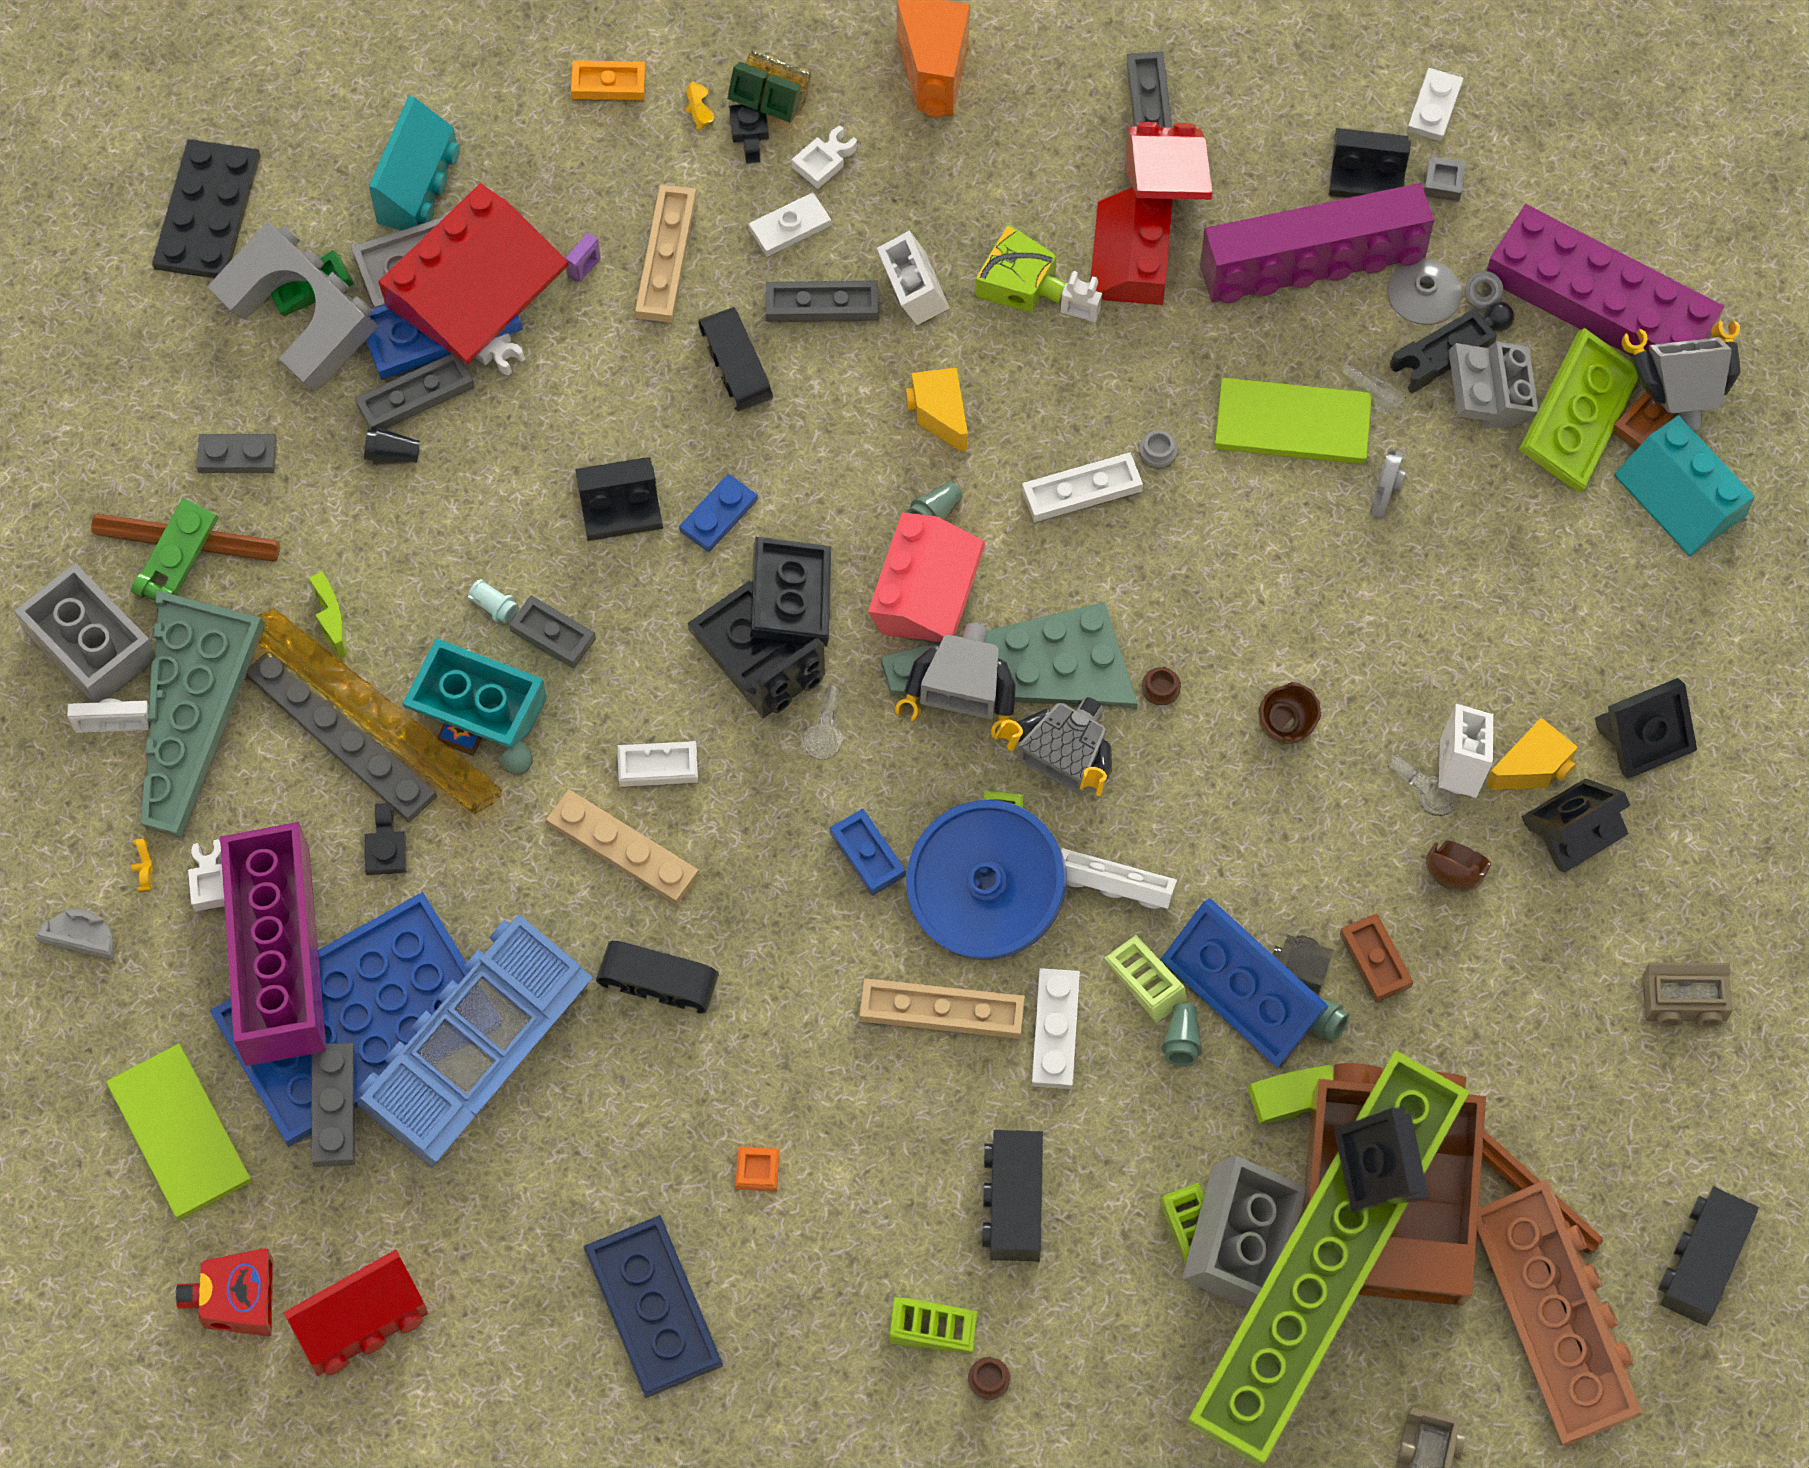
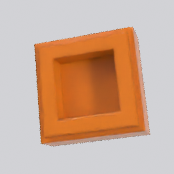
(757, 1168)

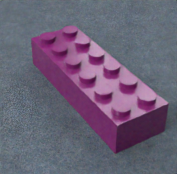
(1316, 243)
(1597, 285)
(272, 944)

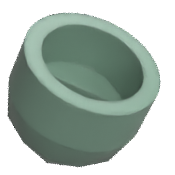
(516, 759)

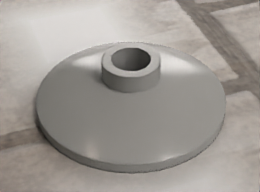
(1422, 304)

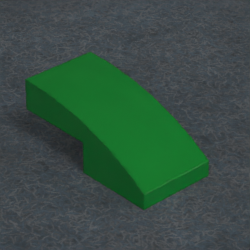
(299, 294)

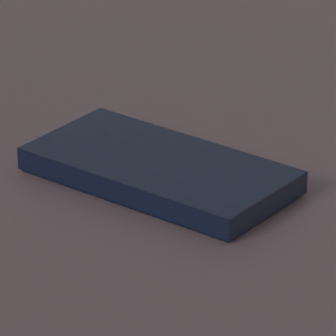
(653, 1306)

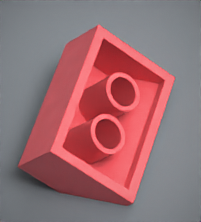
(925, 579)

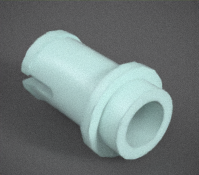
(498, 605)

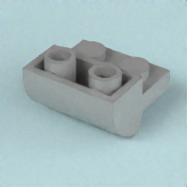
(1494, 383)

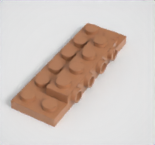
(1559, 1312)

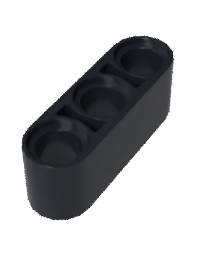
(737, 358)
(658, 975)

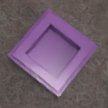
(583, 257)

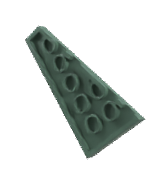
(1049, 658)
(192, 691)

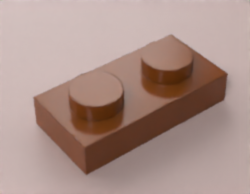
(1641, 421)
(1376, 957)

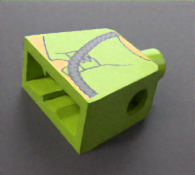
(1019, 273)

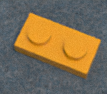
(608, 80)

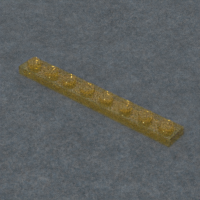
(377, 713)

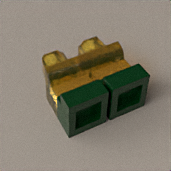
(770, 84)

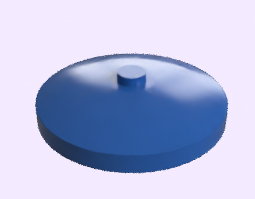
(986, 879)

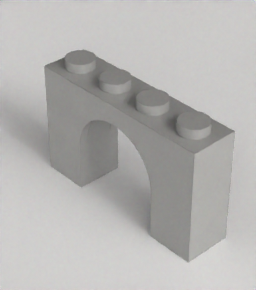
(338, 321)

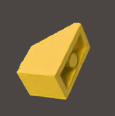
(939, 405)
(1535, 760)

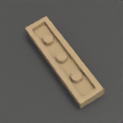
(666, 253)
(622, 846)
(942, 1008)

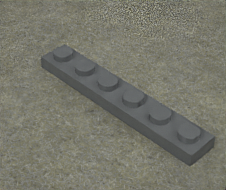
(342, 737)

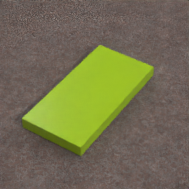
(1580, 410)
(1293, 420)
(178, 1132)

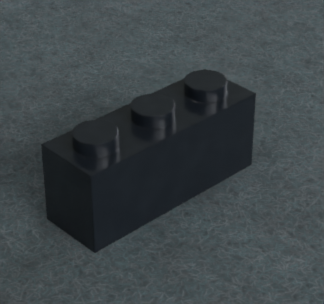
(1014, 1195)
(1707, 1255)

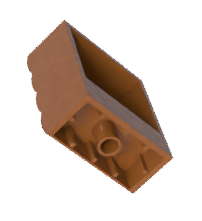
(1435, 1238)

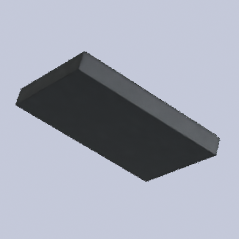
(790, 591)

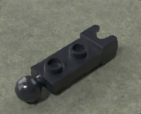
(1431, 355)

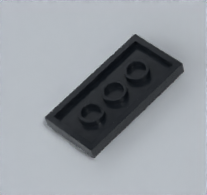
(206, 208)

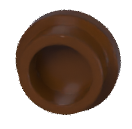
(1161, 686)
(989, 1378)

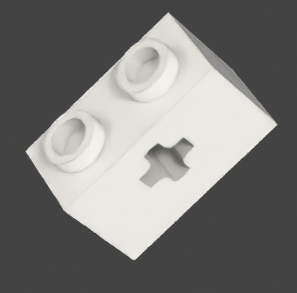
(913, 278)
(1466, 751)

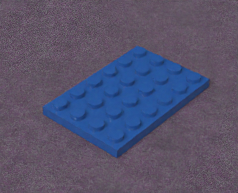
(371, 996)

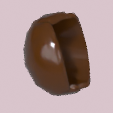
(1286, 703)
(1457, 866)

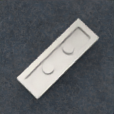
(1082, 487)
(1118, 880)
(1055, 1028)

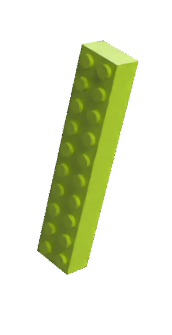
(1316, 1280)

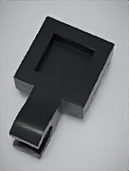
(749, 127)
(385, 849)

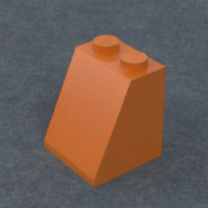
(934, 51)

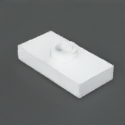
(789, 224)
(109, 716)
(657, 764)

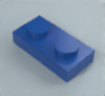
(718, 513)
(867, 852)

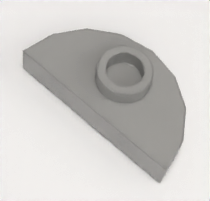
(1390, 480)
(79, 932)

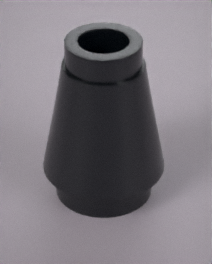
(390, 448)

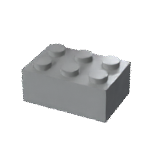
(85, 634)
(1242, 1229)

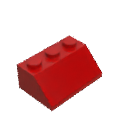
(1131, 248)
(357, 1314)

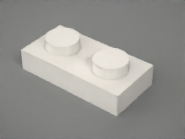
(1435, 104)

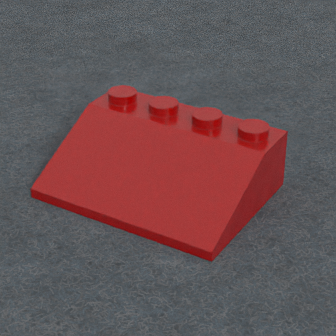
(471, 274)

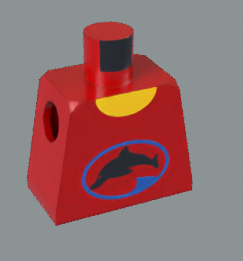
(233, 1293)

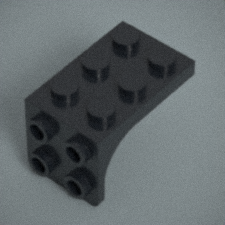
(761, 669)

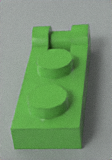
(176, 550)

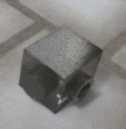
(1305, 960)

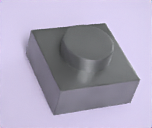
(1444, 178)

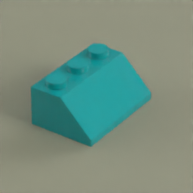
(413, 167)
(1685, 486)
(476, 694)

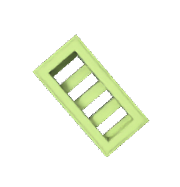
(1160, 998)

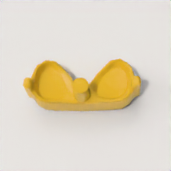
(700, 113)
(145, 866)

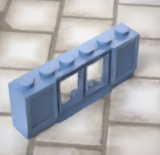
(472, 1039)

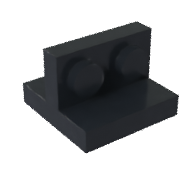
(1367, 162)
(619, 498)
(1650, 728)
(1579, 822)
(1381, 1160)

